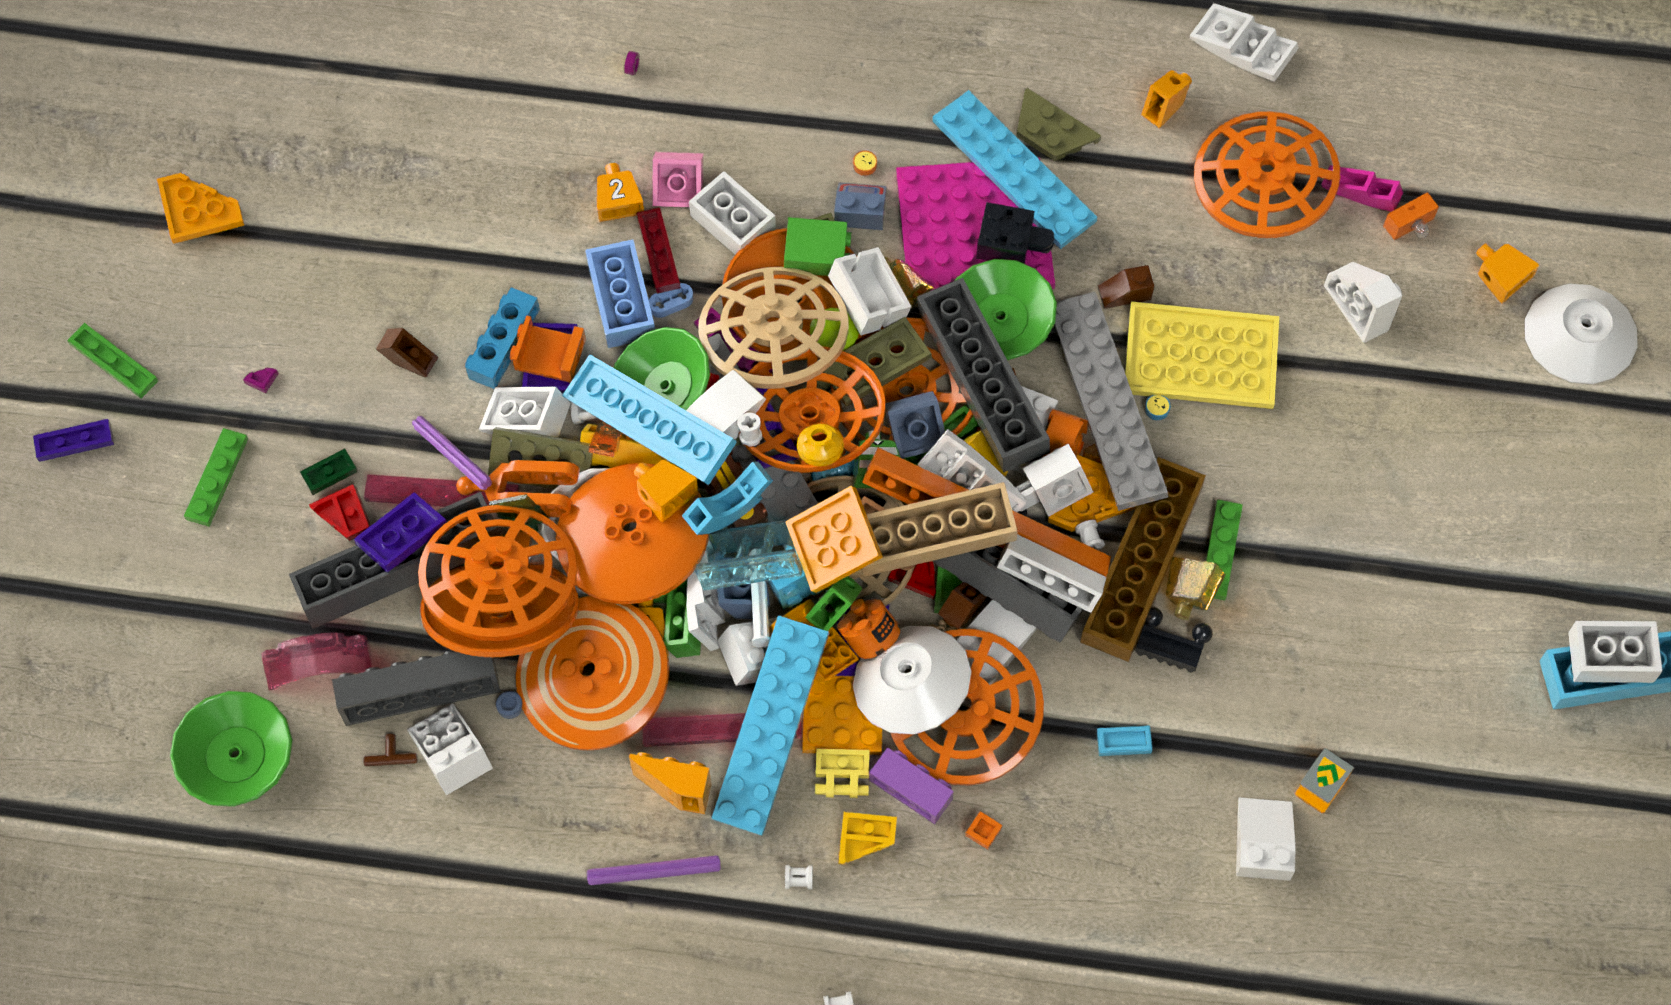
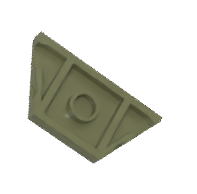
(1051, 128)

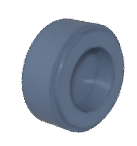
(509, 705)

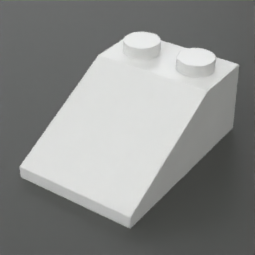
(526, 410)
(1265, 839)

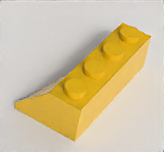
(628, 452)

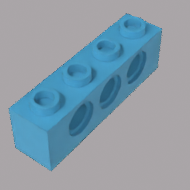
(491, 371)

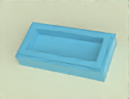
(1124, 740)

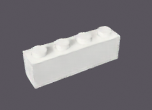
(1052, 573)

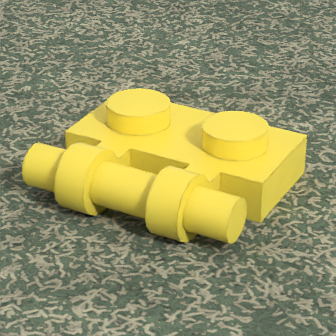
(842, 764)

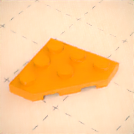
(196, 209)
(1096, 506)

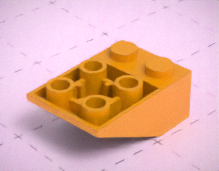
(836, 654)
(678, 783)

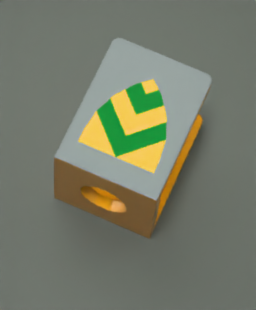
(1324, 781)

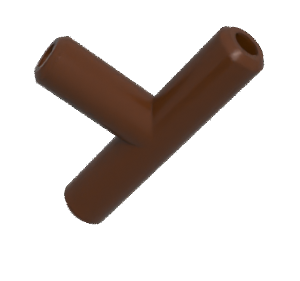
(390, 756)

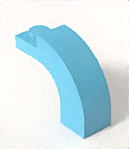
(723, 509)

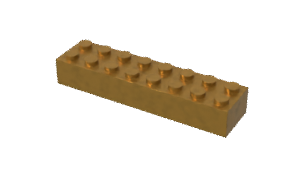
(1142, 563)

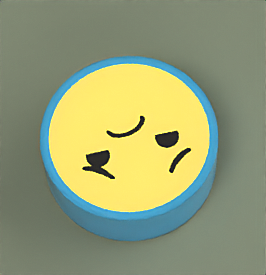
(1157, 407)

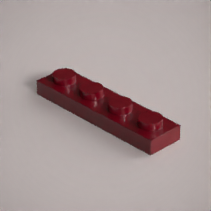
(658, 250)

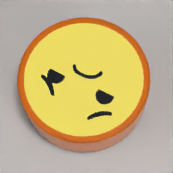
(865, 163)

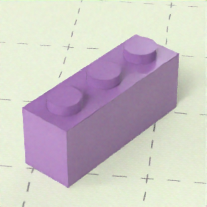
(911, 785)

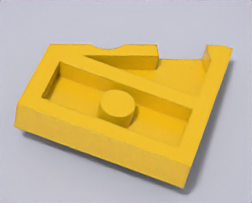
(865, 835)

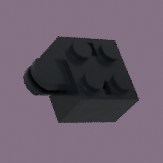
(1010, 233)

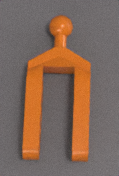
(529, 473)

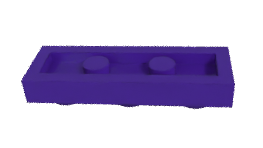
(73, 440)

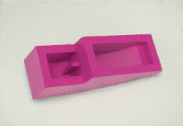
(1367, 189)

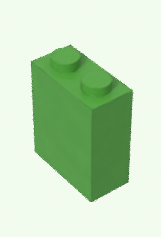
(815, 244)

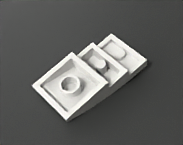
(1243, 42)
(727, 402)
(966, 467)
(704, 608)
(1003, 624)

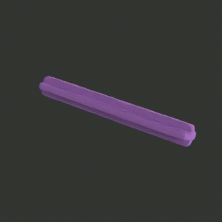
(452, 453)
(653, 870)

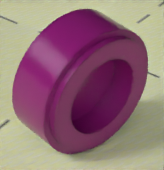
(631, 63)

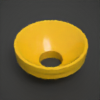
(820, 452)

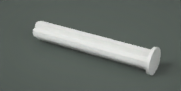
(760, 611)

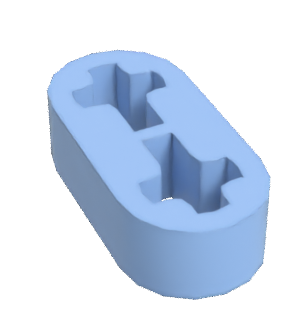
(671, 301)

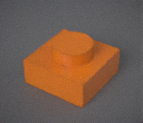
(983, 830)

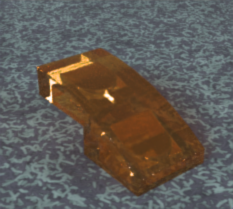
(605, 440)

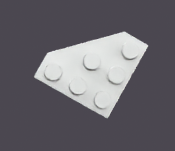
(1364, 298)

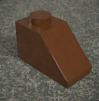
(1127, 287)
(407, 352)
(961, 605)

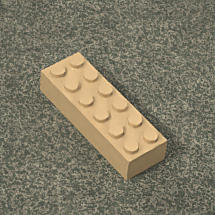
(942, 528)

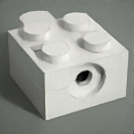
(1055, 481)

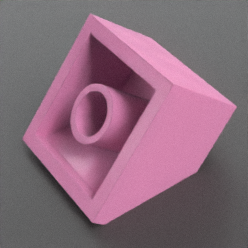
(676, 178)

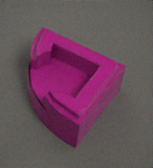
(261, 379)

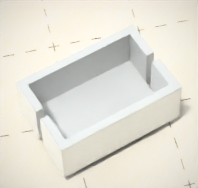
(869, 291)

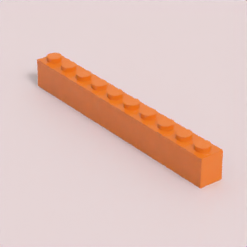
(914, 484)

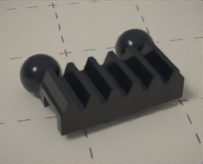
(1170, 647)

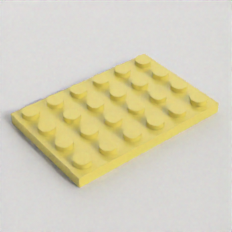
(1202, 355)

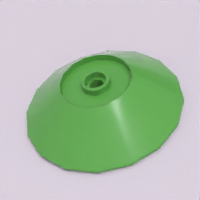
(1018, 295)
(666, 359)
(216, 730)

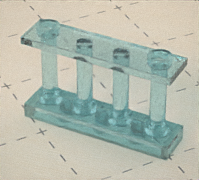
(752, 568)

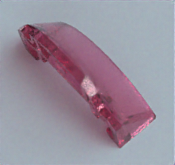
(315, 656)

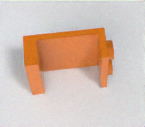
(547, 351)

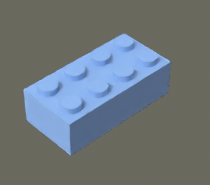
(620, 292)

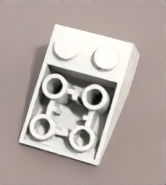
(739, 653)
(450, 749)

